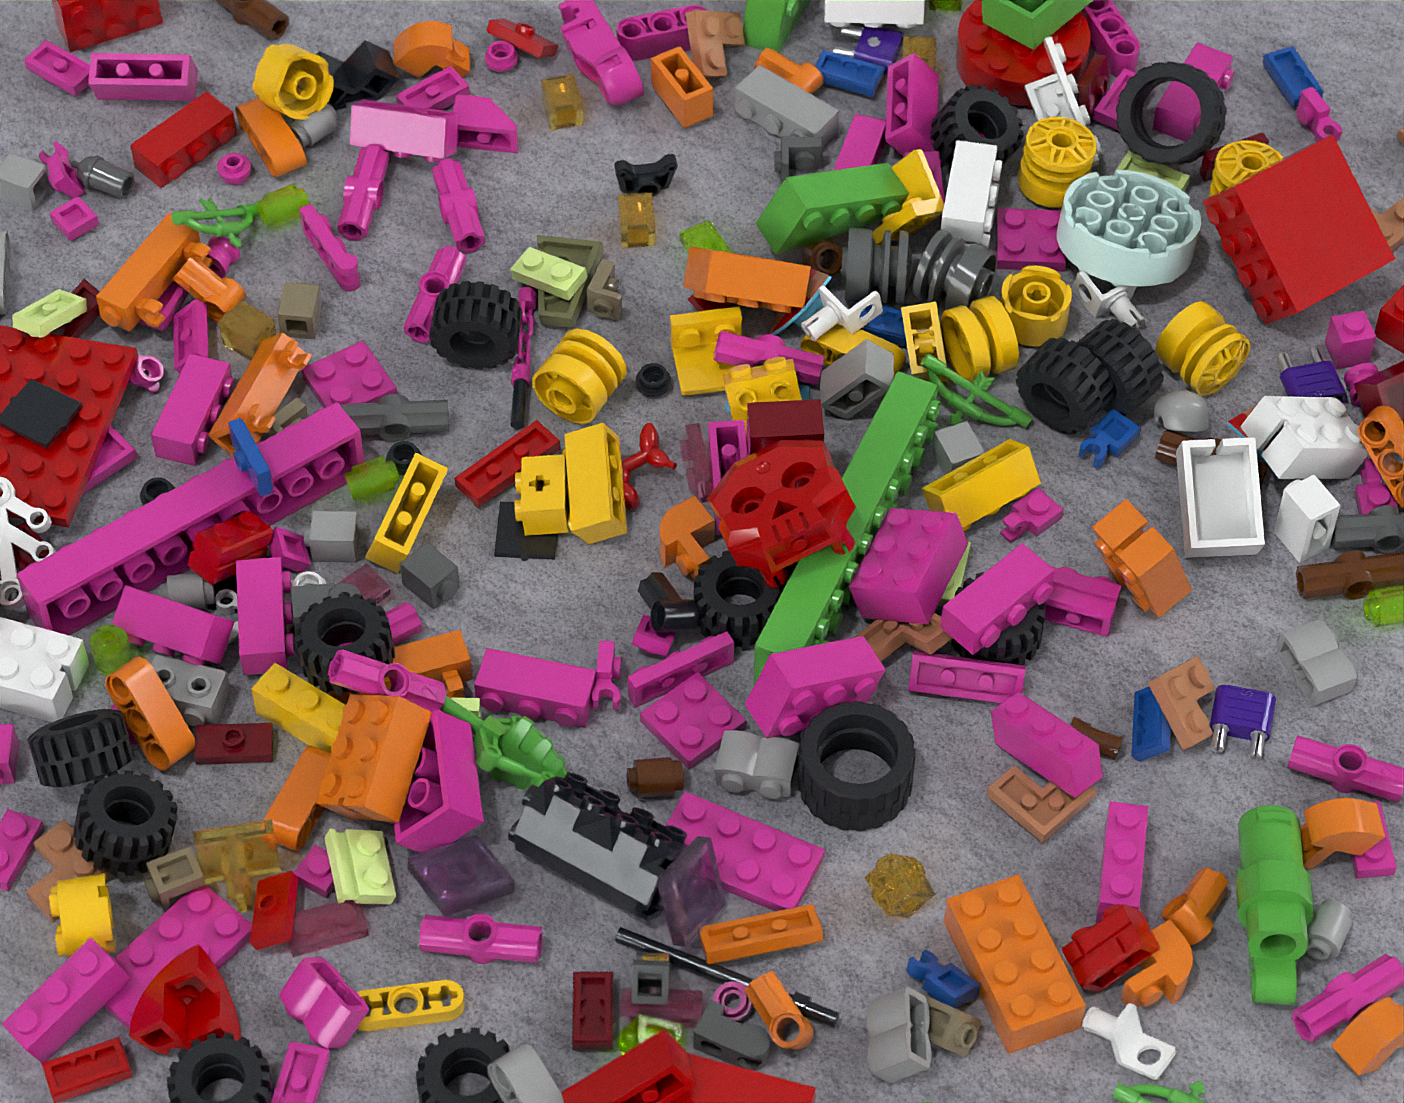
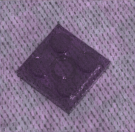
(461, 875)
(691, 891)

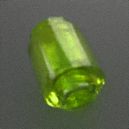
(282, 205)
(372, 478)
(1385, 606)
(110, 648)

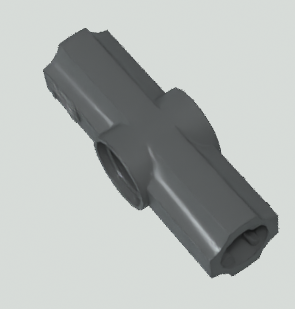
(397, 417)
(1378, 529)

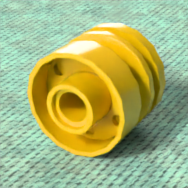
(1053, 158)
(1239, 161)
(1202, 348)
(579, 376)

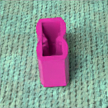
(323, 1002)

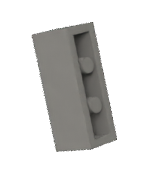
(784, 107)

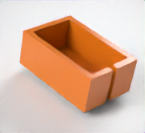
(746, 279)
(1141, 559)
(374, 757)

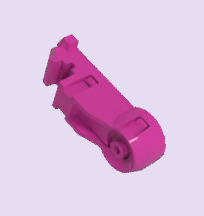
(599, 52)

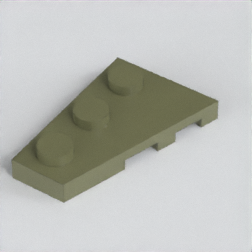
(585, 253)

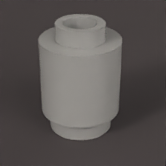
(316, 127)
(189, 590)
(1328, 929)

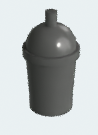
(104, 176)

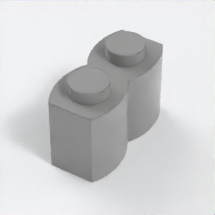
(1317, 662)
(757, 764)
(898, 1035)

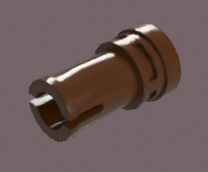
(1108, 743)

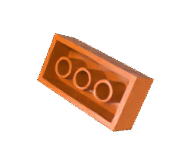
(1014, 963)

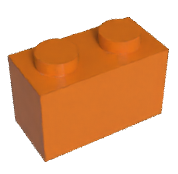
(682, 87)

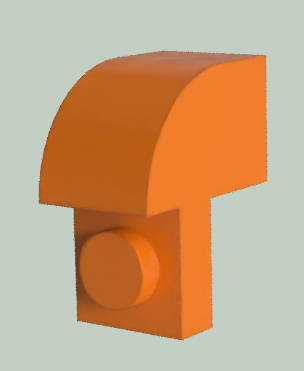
(430, 45)
(683, 535)
(1341, 826)
(1163, 972)
(1372, 1036)

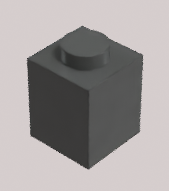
(430, 575)

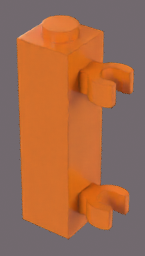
(148, 273)
(261, 389)
(437, 658)

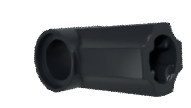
(667, 608)

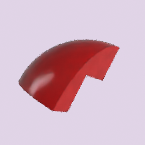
(184, 1004)

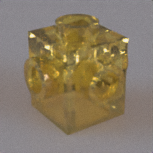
(899, 885)

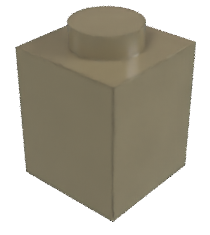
(300, 310)

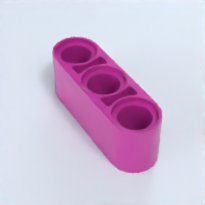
(655, 32)
(1111, 36)
(863, 142)

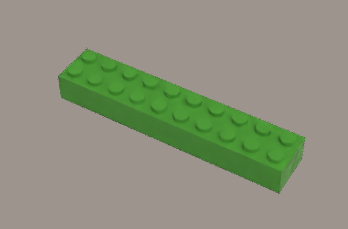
(875, 480)

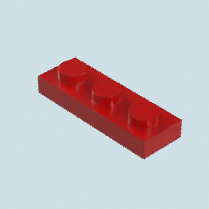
(498, 468)

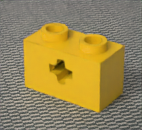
(923, 337)
(543, 495)

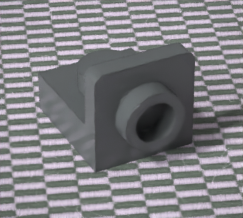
(798, 153)

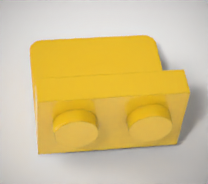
(760, 384)

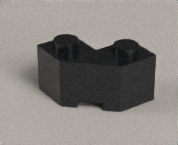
(363, 75)

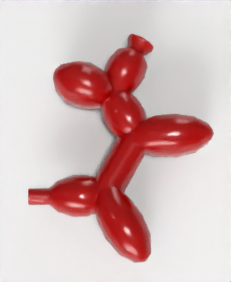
(649, 454)

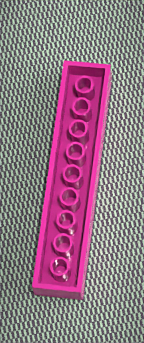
(156, 540)

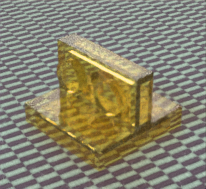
(237, 855)

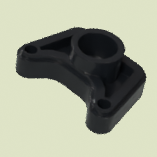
(646, 177)

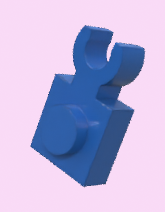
(1110, 435)
(944, 983)

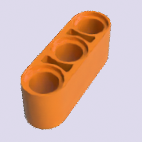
(271, 137)
(1381, 444)
(150, 713)
(295, 807)

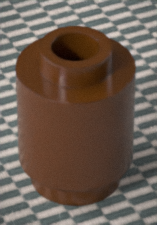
(831, 257)
(655, 777)

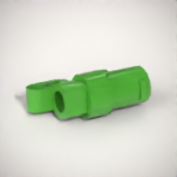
(1273, 900)

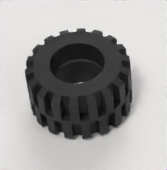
(985, 113)
(475, 325)
(1128, 360)
(1064, 385)
(723, 579)
(336, 623)
(1015, 642)
(80, 748)
(131, 800)
(458, 1056)
(220, 1060)

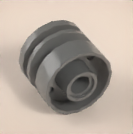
(876, 265)
(954, 273)

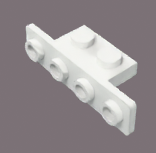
(1055, 94)

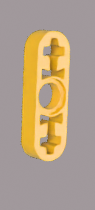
(419, 1016)

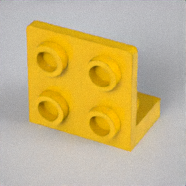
(921, 204)
(693, 347)

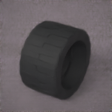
(1131, 107)
(863, 728)

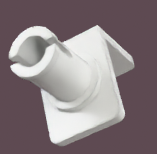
(1113, 301)
(836, 313)
(1128, 1039)

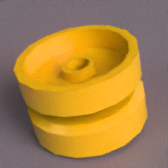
(979, 338)

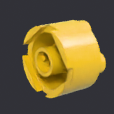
(293, 81)
(1036, 304)
(83, 913)

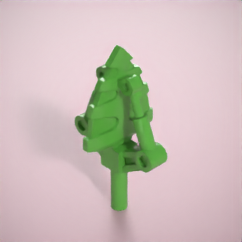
(510, 748)

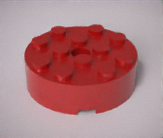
(1007, 65)

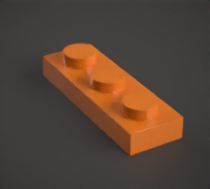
(760, 934)

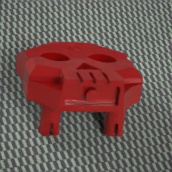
(782, 507)

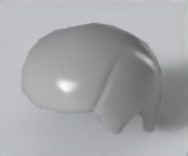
(1182, 411)

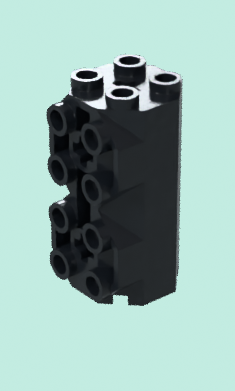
(597, 844)

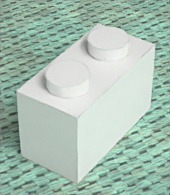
(1306, 518)

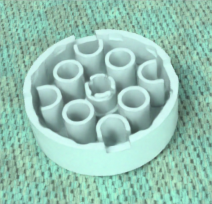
(1128, 228)

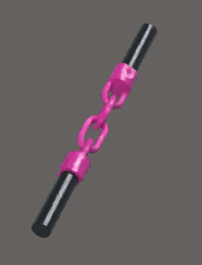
(522, 372)

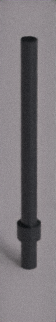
(719, 973)

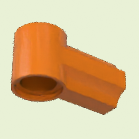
(803, 76)
(209, 288)
(1197, 904)
(777, 1010)

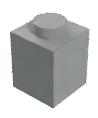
(23, 181)
(955, 446)
(333, 536)

